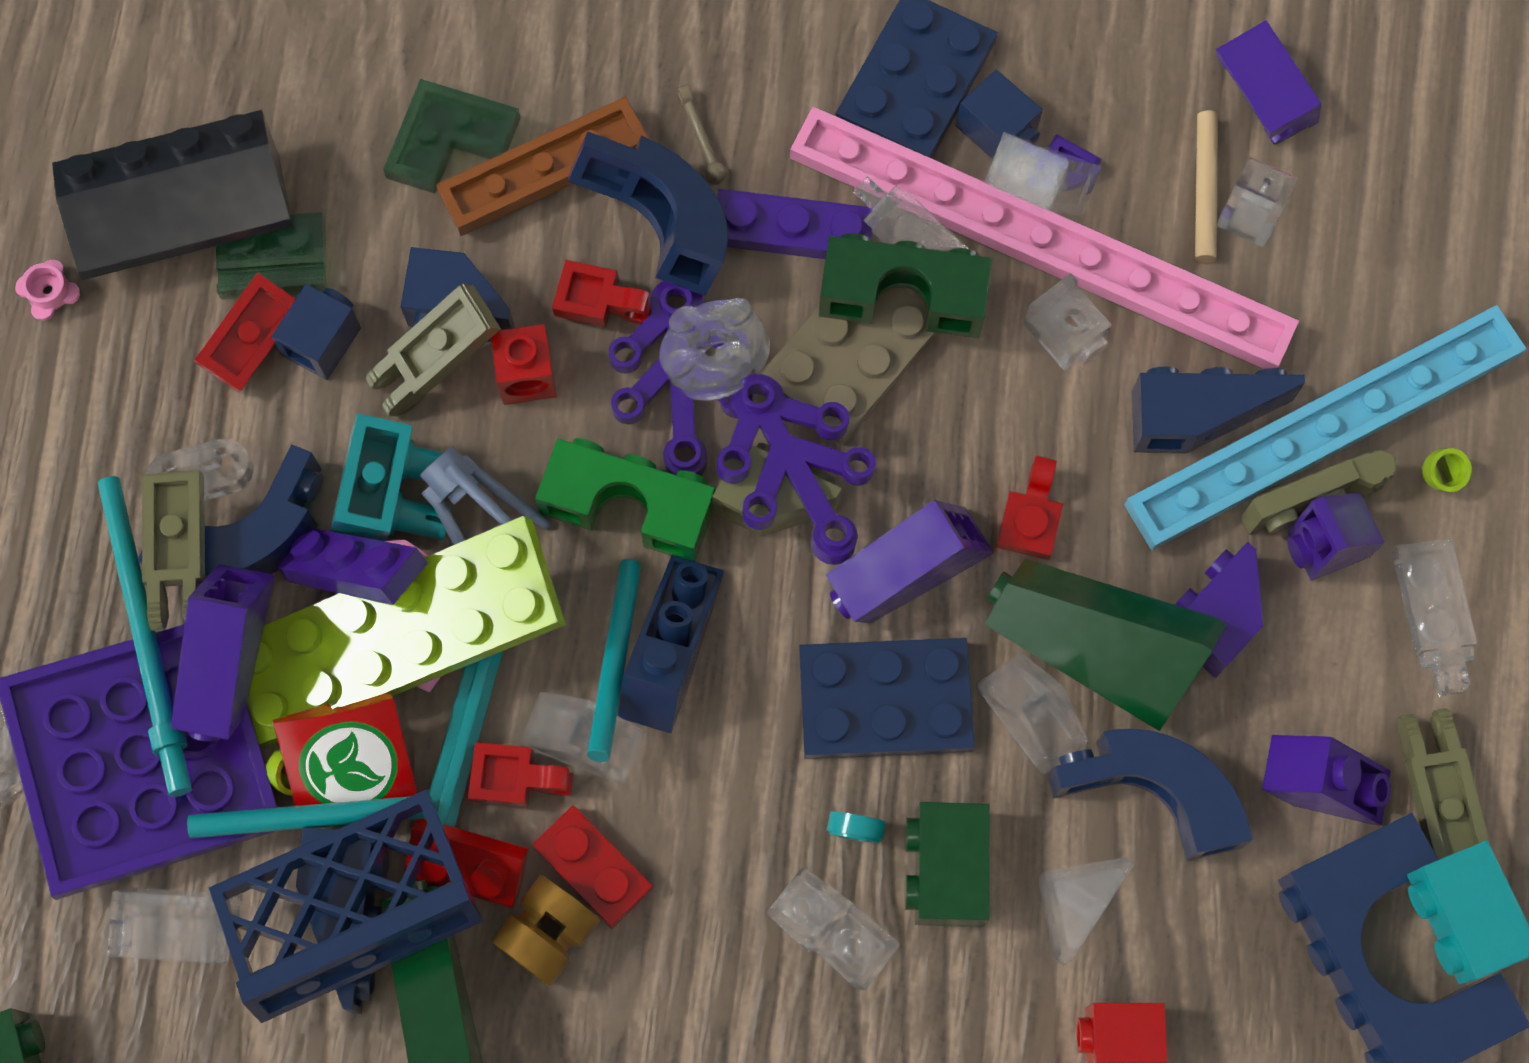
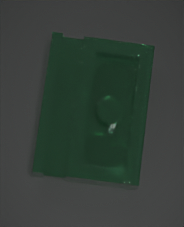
(282, 256)

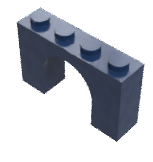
(1332, 903)

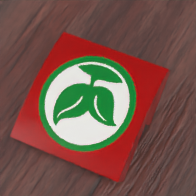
(345, 753)

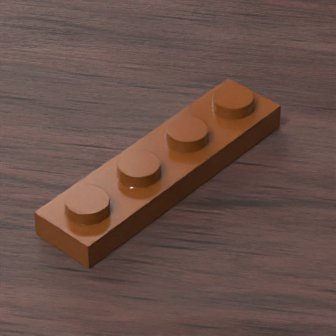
(531, 168)

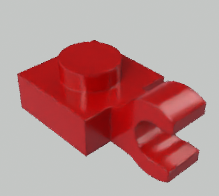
(592, 293)
(1029, 518)
(508, 775)

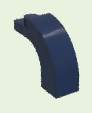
(668, 196)
(268, 532)
(1176, 773)

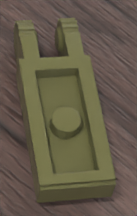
(434, 348)
(1281, 506)
(172, 539)
(1442, 785)

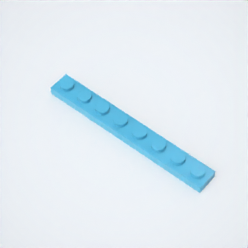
(1323, 427)

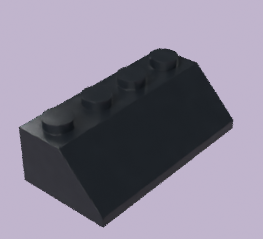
(171, 194)

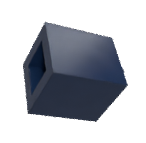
(995, 109)
(317, 330)

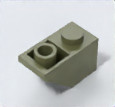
(790, 512)

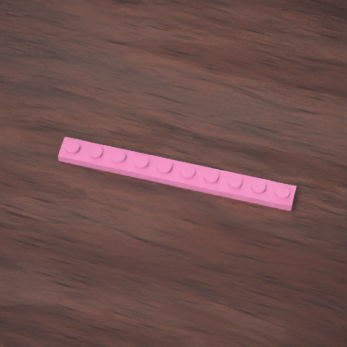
(1049, 241)

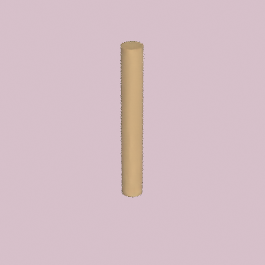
(1206, 187)

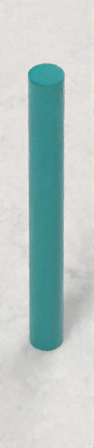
(614, 661)
(286, 817)

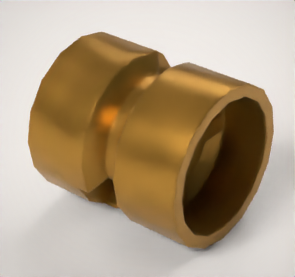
(534, 948)

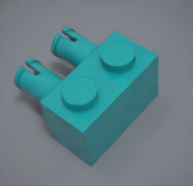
(369, 494)
(1470, 913)

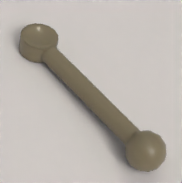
(715, 171)

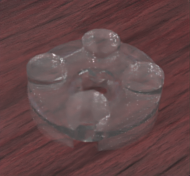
(699, 328)

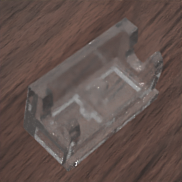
(167, 925)

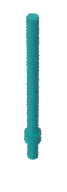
(164, 741)

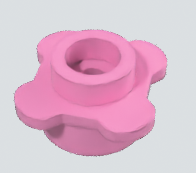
(39, 277)

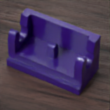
(1270, 82)

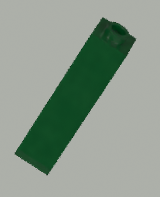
(1105, 636)
(434, 1002)

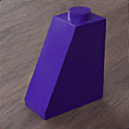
(907, 562)
(220, 651)

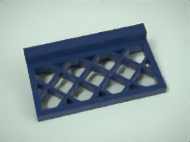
(354, 950)

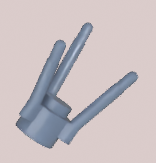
(458, 475)

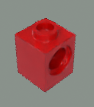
(523, 364)
(1123, 1033)

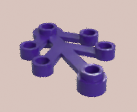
(655, 379)
(793, 457)

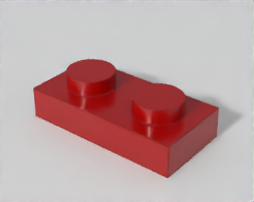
(245, 333)
(488, 865)
(592, 866)

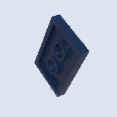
(917, 75)
(886, 698)

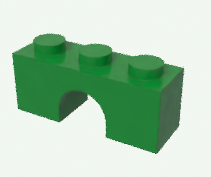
(585, 479)

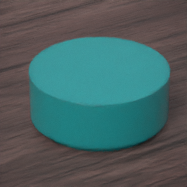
(856, 827)

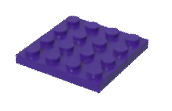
(93, 774)

